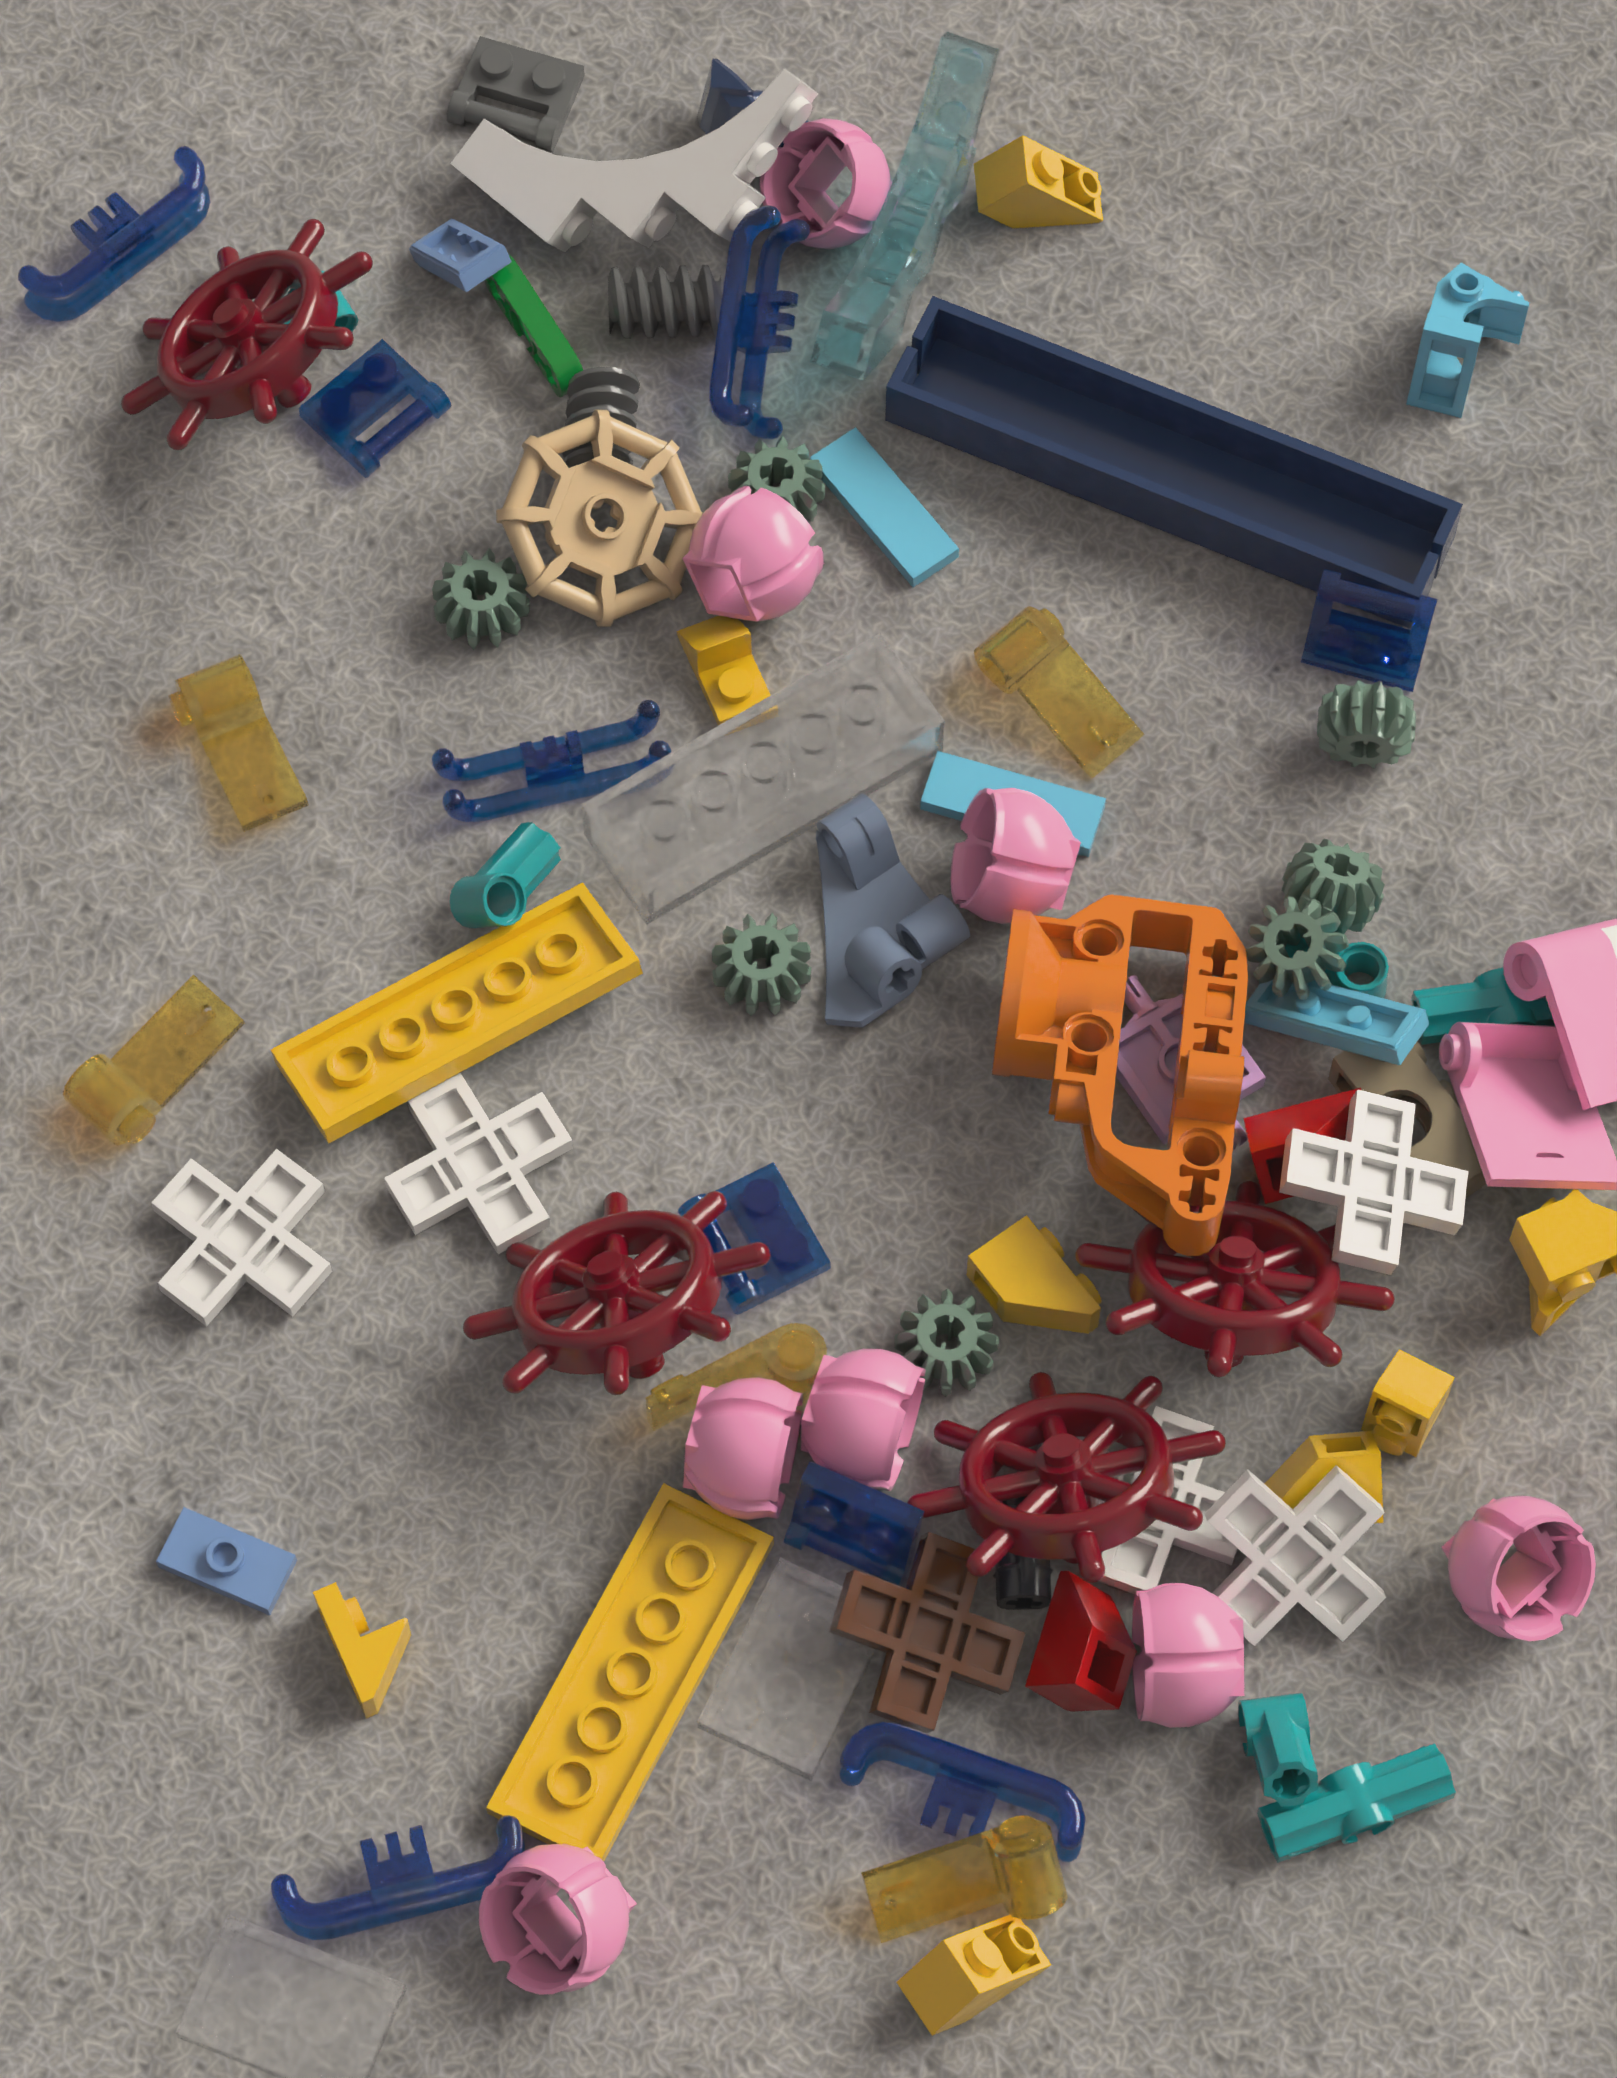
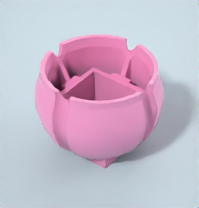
(807, 168)
(752, 556)
(1013, 856)
(862, 1415)
(743, 1446)
(1537, 1584)
(1188, 1655)
(538, 1933)

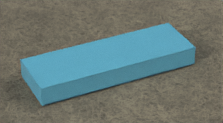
(885, 507)
(957, 781)
(1340, 1020)

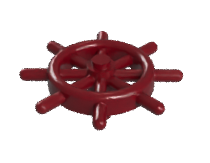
(248, 335)
(1234, 1288)
(617, 1293)
(1067, 1476)

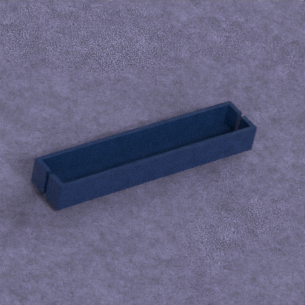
(1165, 457)

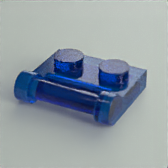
(363, 396)
(1364, 645)
(767, 1215)
(854, 1524)

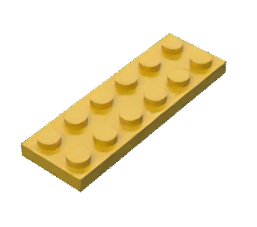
(456, 1012)
(631, 1674)

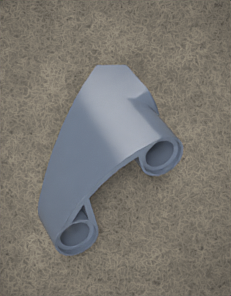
(875, 917)

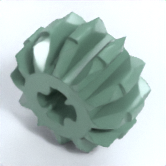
(778, 464)
(463, 612)
(1366, 724)
(1338, 880)
(1304, 966)
(743, 978)
(973, 1341)

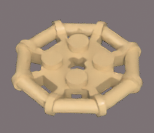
(573, 531)

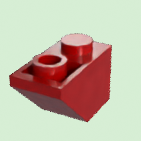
(1270, 1129)
(1082, 1649)

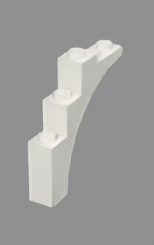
(641, 195)

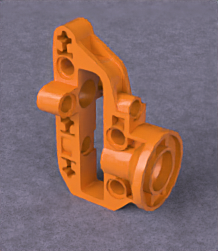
(1065, 1026)

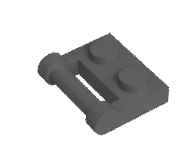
(521, 80)

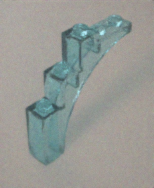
(930, 182)

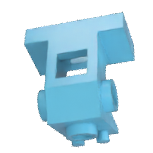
(1461, 313)

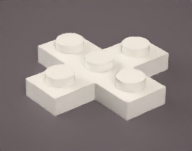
(478, 1163)
(1373, 1182)
(241, 1237)
(1297, 1553)
(1141, 1560)

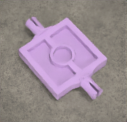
(1149, 1059)

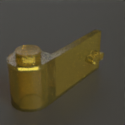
(1059, 686)
(238, 741)
(153, 1066)
(783, 1355)
(1001, 1865)

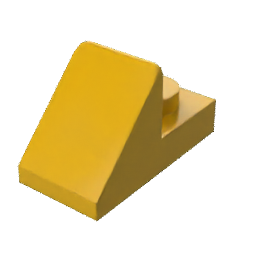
(724, 665)
(367, 1659)

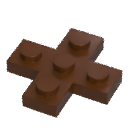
(926, 1633)

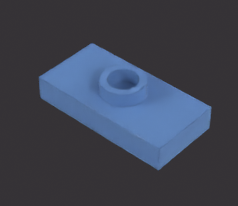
(459, 254)
(226, 1561)

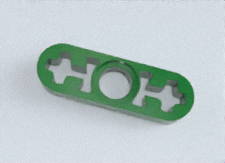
(532, 319)

